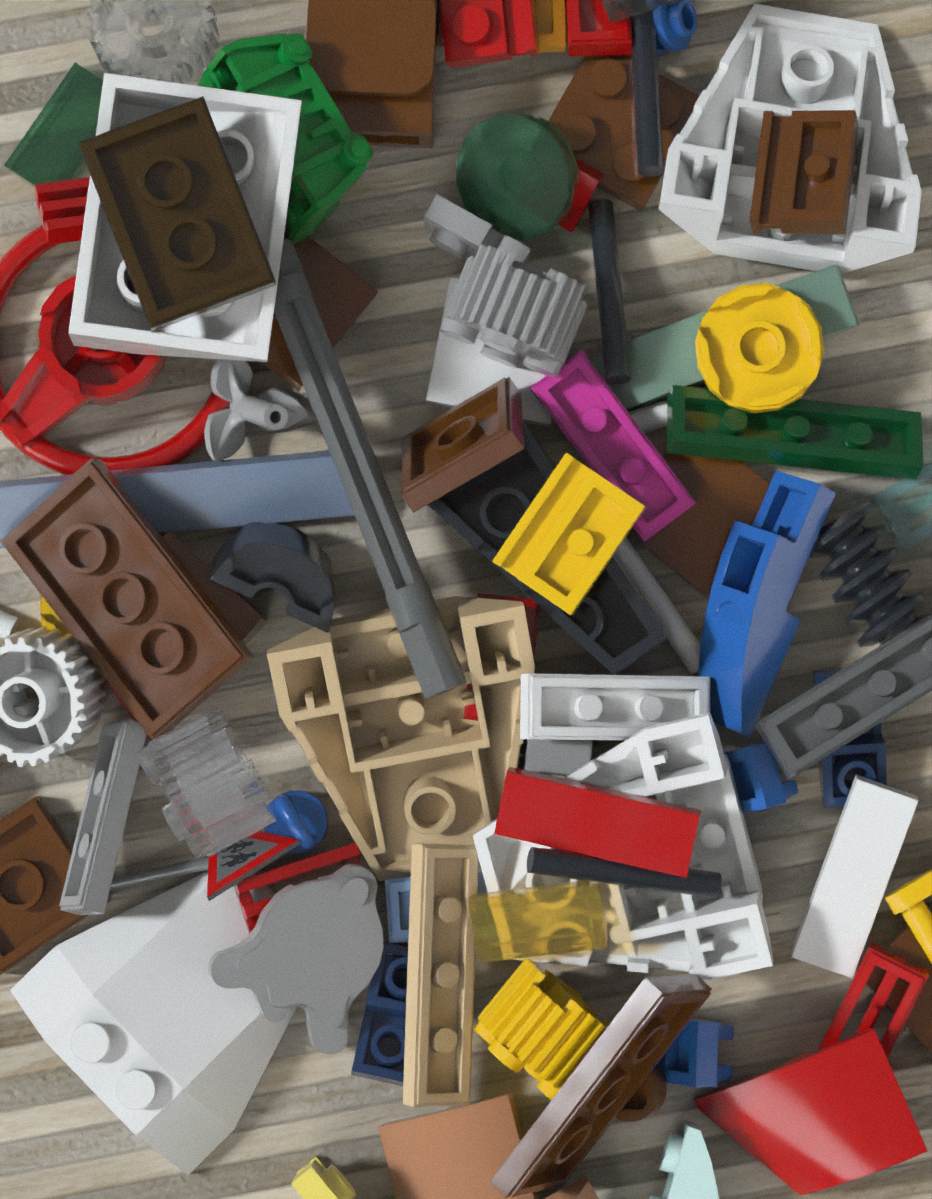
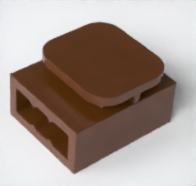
(378, 66)

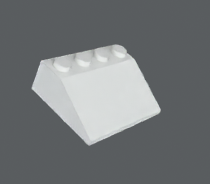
(261, 147)

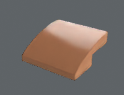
(452, 1150)

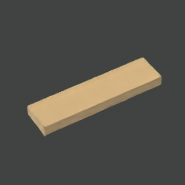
(440, 976)

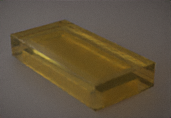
(538, 921)

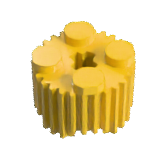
(539, 1026)

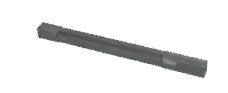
(364, 484)

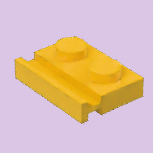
(569, 534)

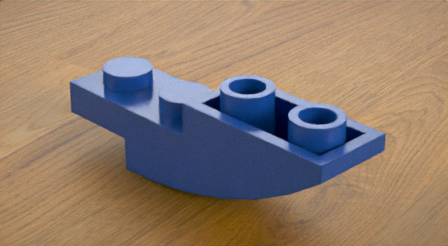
(746, 611)

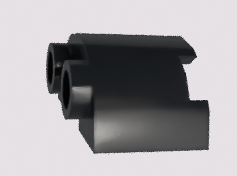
(280, 560)

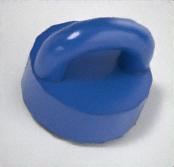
(299, 817)

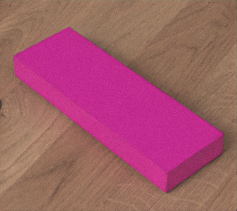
(612, 442)

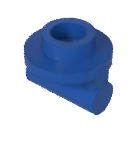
(674, 26)

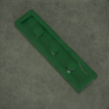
(797, 435)

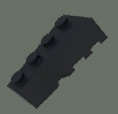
(612, 618)

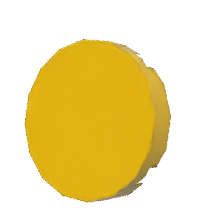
(759, 347)

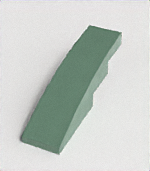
(669, 353)

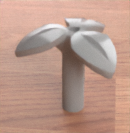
(268, 409)

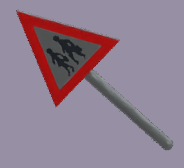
(223, 868)

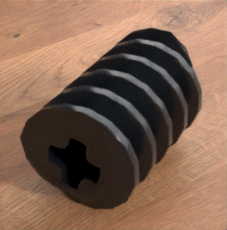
(866, 576)

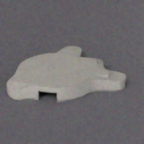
(311, 952)

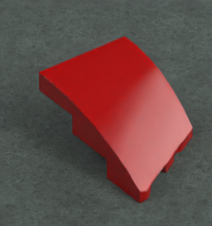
(820, 1115)

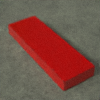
(597, 822)

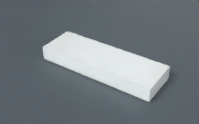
(606, 704)
(854, 876)

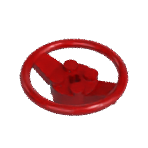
(68, 376)

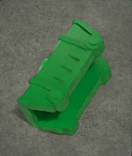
(326, 151)

